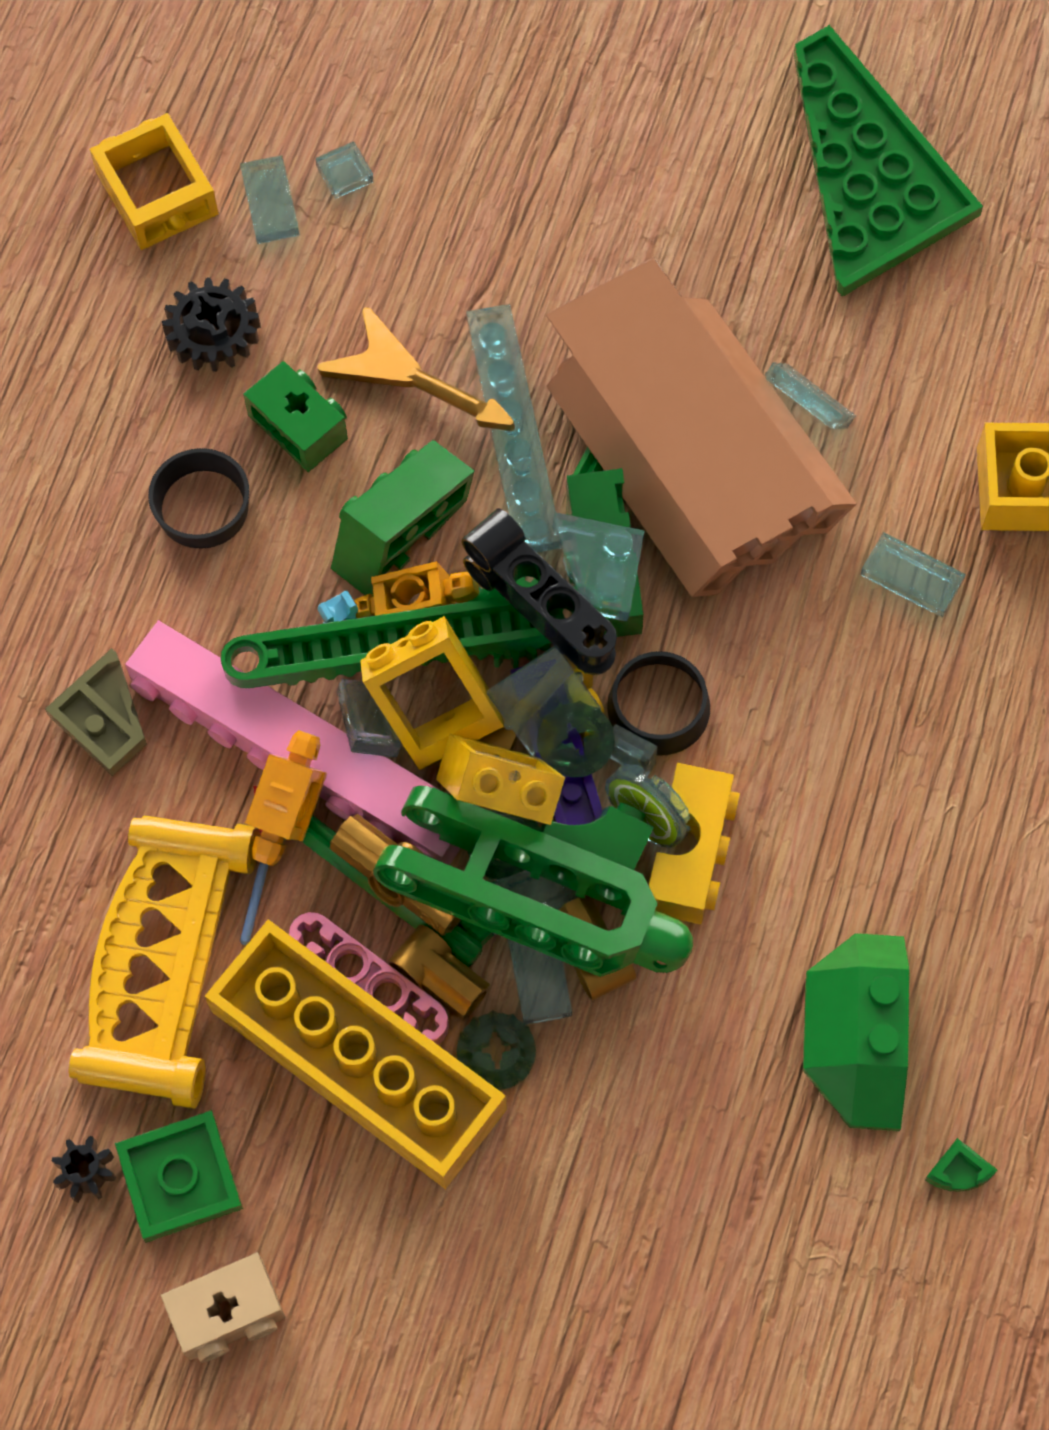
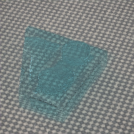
(600, 561)

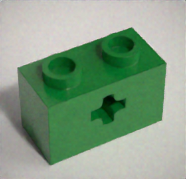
(296, 415)

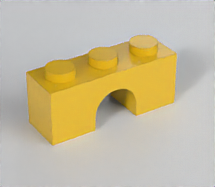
(685, 881)

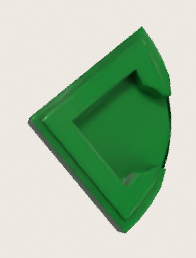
(960, 1169)

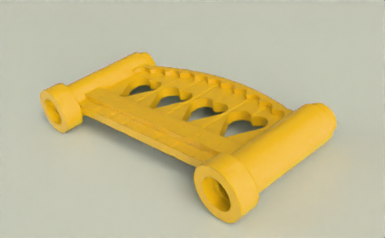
(157, 1059)

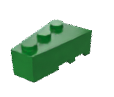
(600, 499)
(397, 512)

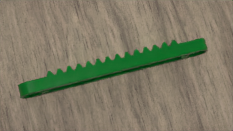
(340, 645)

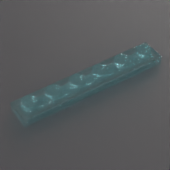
(520, 450)

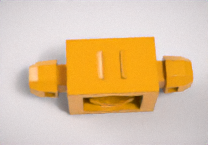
(435, 585)
(286, 798)

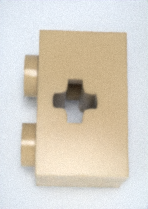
(196, 1304)

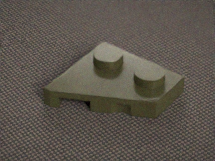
(101, 714)

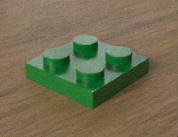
(178, 1176)

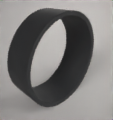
(187, 463)
(667, 743)

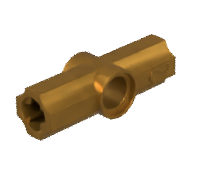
(361, 846)

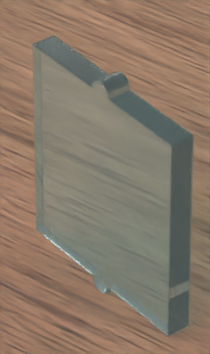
(536, 692)

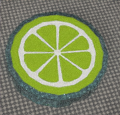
(654, 798)

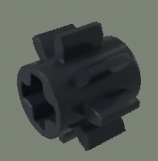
(70, 1170)

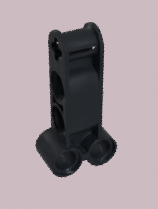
(502, 556)

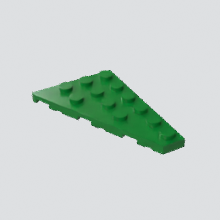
(874, 170)

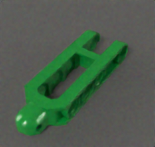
(641, 940)

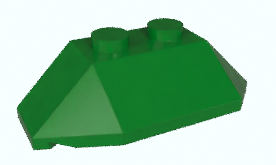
(860, 1030)

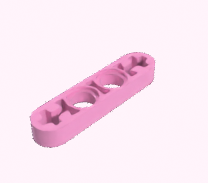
(373, 973)

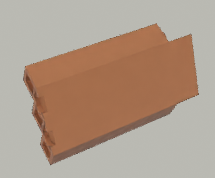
(695, 427)

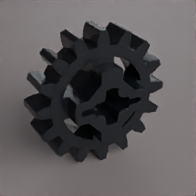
(197, 338)

